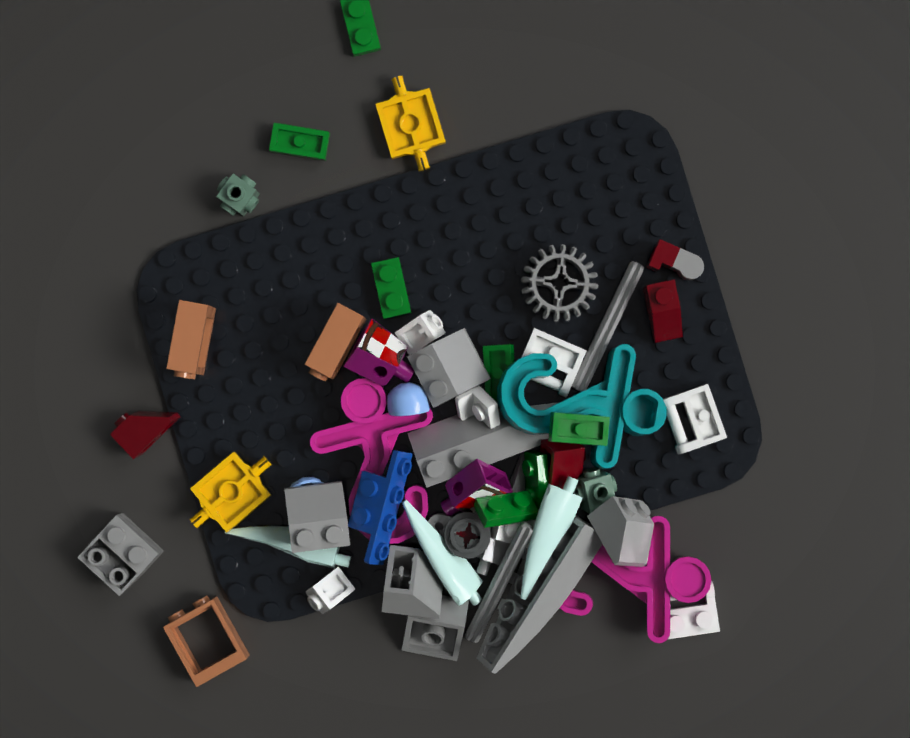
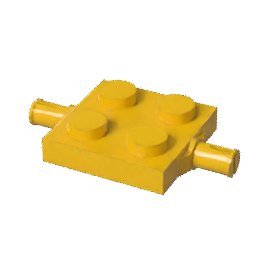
(410, 123)
(230, 492)

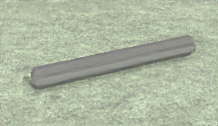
(608, 326)
(499, 582)

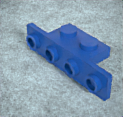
(378, 505)

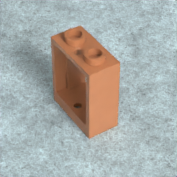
(191, 339)
(335, 342)
(197, 674)

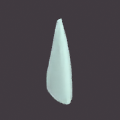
(551, 524)
(280, 538)
(453, 571)

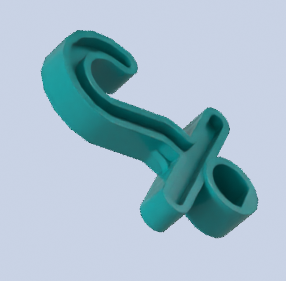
(632, 412)

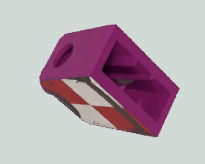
(379, 355)
(474, 482)

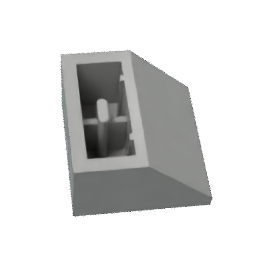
(120, 553)
(411, 584)

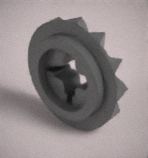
(456, 543)

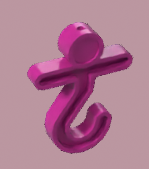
(376, 436)
(684, 579)

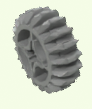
(583, 285)

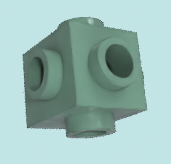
(245, 202)
(595, 488)

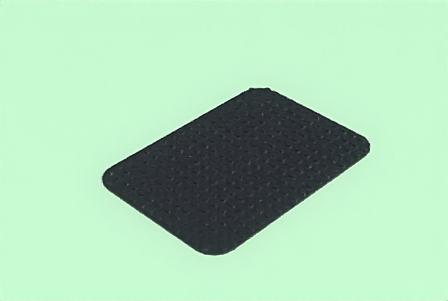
(462, 249)

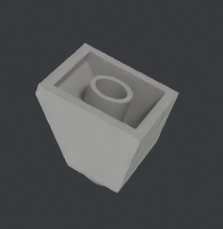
(448, 367)
(317, 516)
(624, 530)
(437, 636)

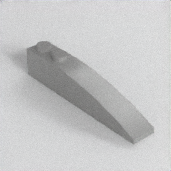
(453, 444)
(523, 619)

